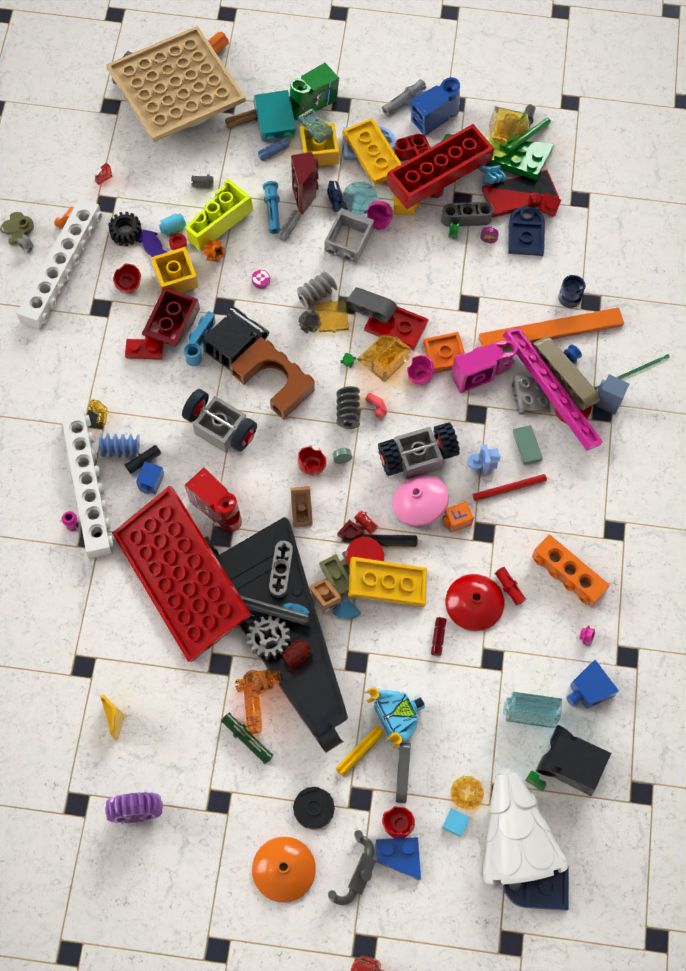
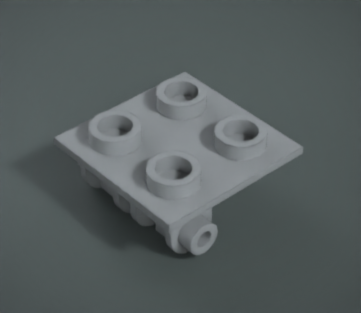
(529, 395)

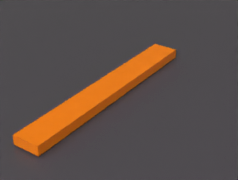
(560, 327)

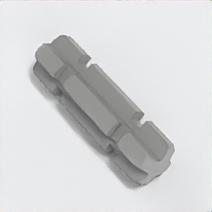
(289, 225)

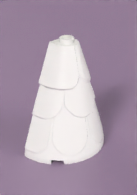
(518, 836)

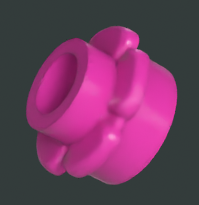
(587, 635)

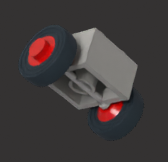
(218, 422)

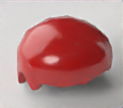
(127, 278)
(311, 461)
(398, 822)

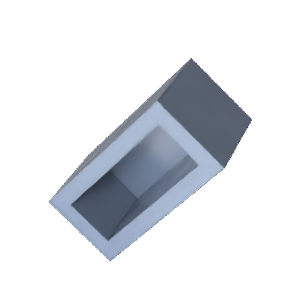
(611, 393)

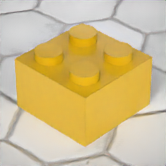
(326, 151)
(175, 271)

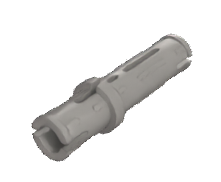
(409, 93)

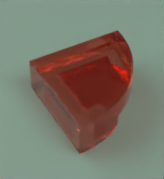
(104, 174)

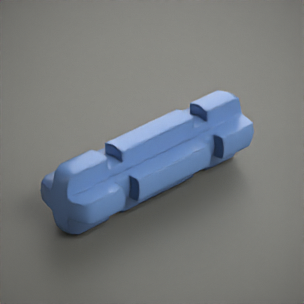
(273, 149)

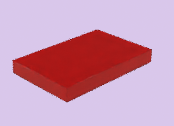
(402, 324)

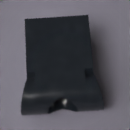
(232, 337)
(574, 761)

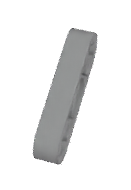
(273, 581)

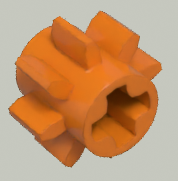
(213, 251)

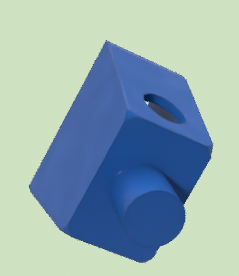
(591, 687)

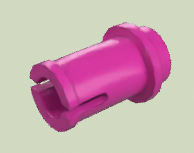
(69, 519)

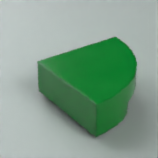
(533, 779)

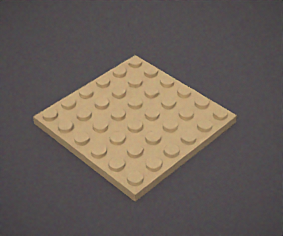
(175, 83)

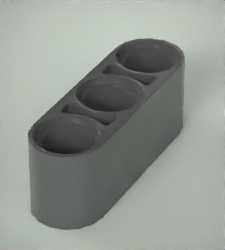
(475, 212)
(371, 304)

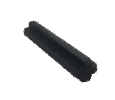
(394, 540)

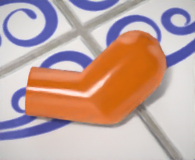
(60, 222)

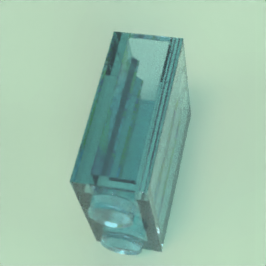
(533, 709)

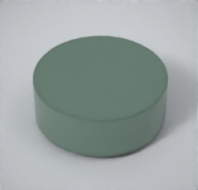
(342, 455)

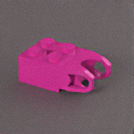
(481, 365)

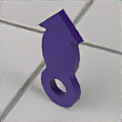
(151, 243)

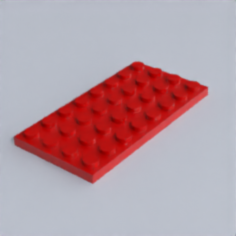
(181, 574)

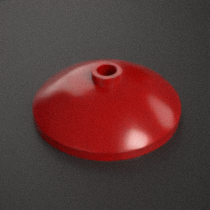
(474, 614)

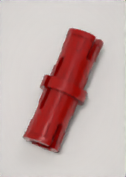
(510, 586)

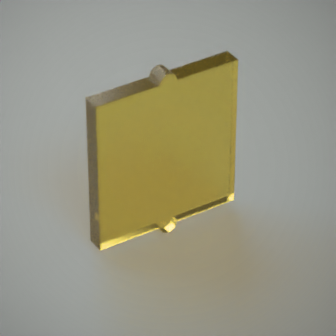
(332, 316)

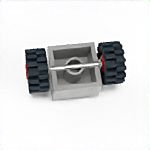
(419, 451)

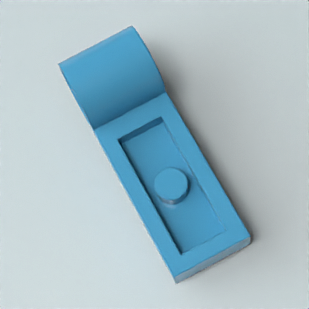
(196, 339)

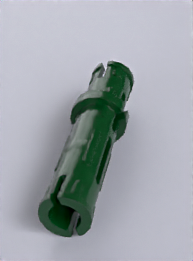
(229, 721)

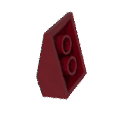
(171, 317)

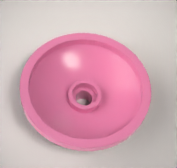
(423, 507)

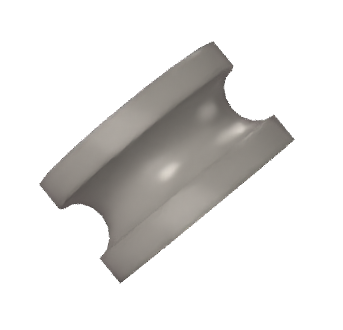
(25, 243)

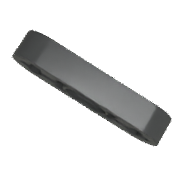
(403, 772)

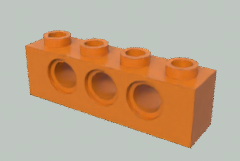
(567, 560)

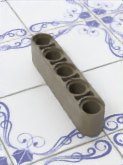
(567, 374)

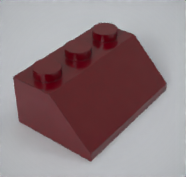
(304, 179)

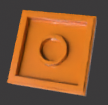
(443, 350)

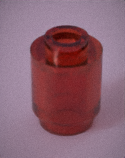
(296, 653)

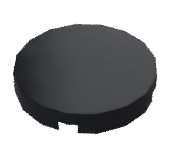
(313, 808)

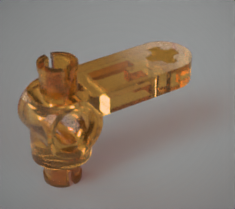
(252, 695)

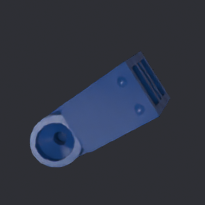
(436, 105)

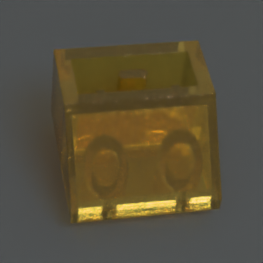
(385, 356)

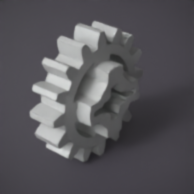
(272, 645)

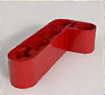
(411, 146)

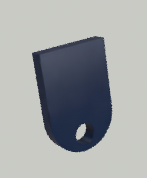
(526, 234)
(542, 893)

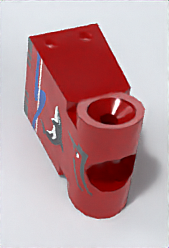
(214, 500)

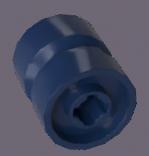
(571, 291)

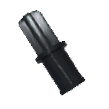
(146, 456)

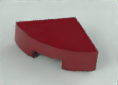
(350, 531)

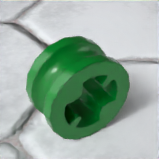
(453, 230)

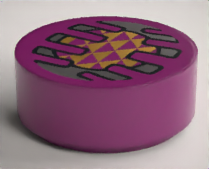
(489, 235)

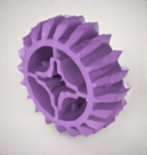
(133, 807)

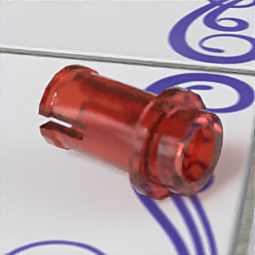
(366, 522)

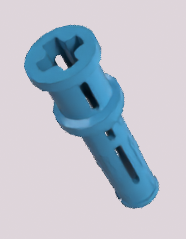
(272, 199)

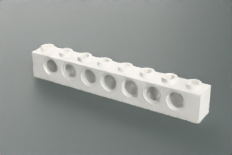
(36, 317)
(94, 546)

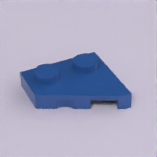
(400, 855)

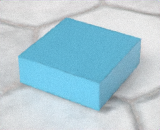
(456, 822)

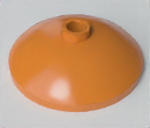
(287, 884)

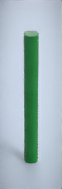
(527, 135)

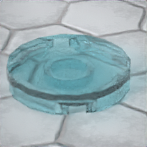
(359, 196)

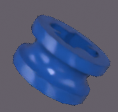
(573, 353)

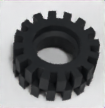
(122, 220)

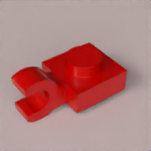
(547, 204)

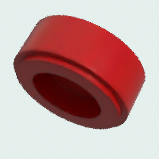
(177, 241)

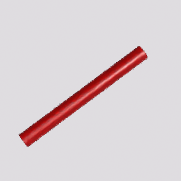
(509, 487)

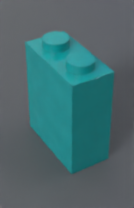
(274, 115)

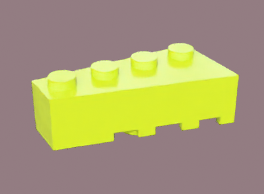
(219, 215)

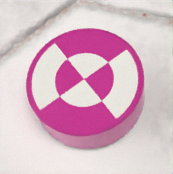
(260, 279)

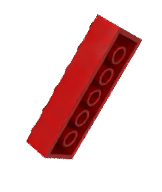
(439, 166)

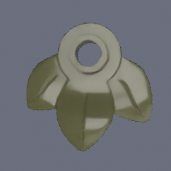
(17, 226)

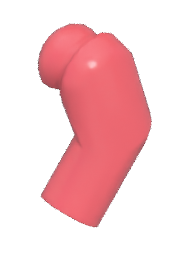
(379, 404)

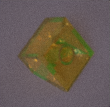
(507, 124)

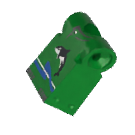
(314, 90)

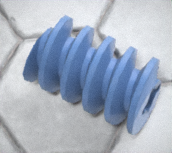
(119, 446)

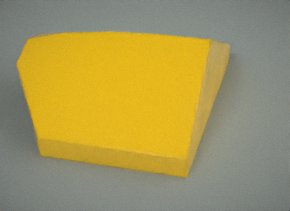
(114, 717)

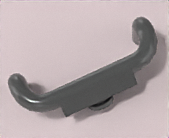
(361, 875)

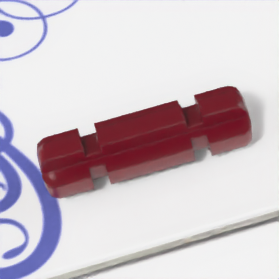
(438, 637)

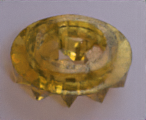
(459, 797)

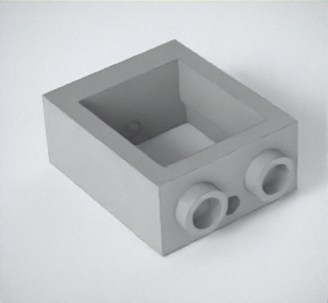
(355, 222)

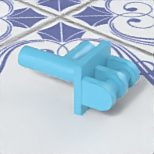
(492, 174)

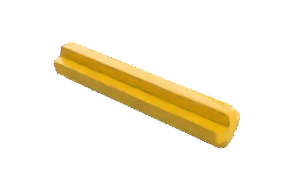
(359, 751)

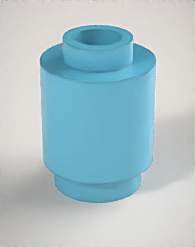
(172, 224)

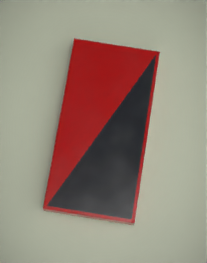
(515, 192)

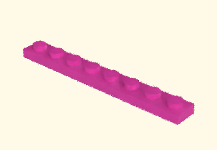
(553, 390)

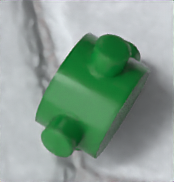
(348, 360)

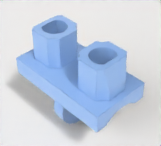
(485, 459)

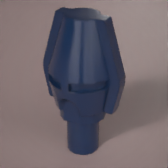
(334, 194)

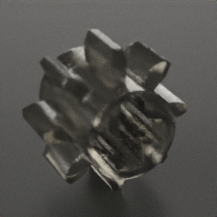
(309, 321)

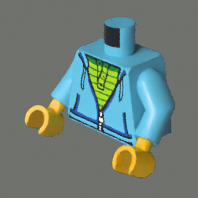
(396, 713)

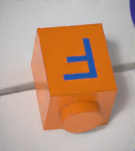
(458, 517)

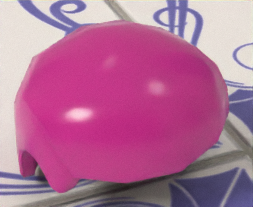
(381, 214)
(421, 370)

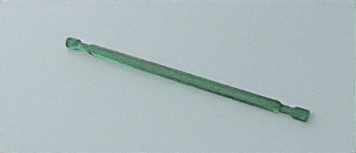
(640, 368)

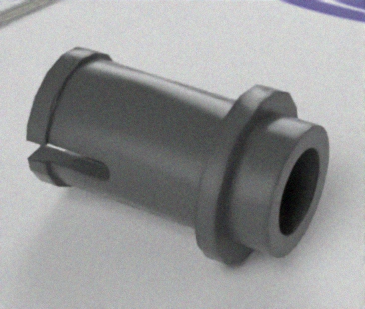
(203, 181)

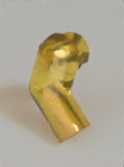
(99, 409)

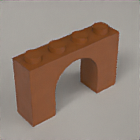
(263, 356)

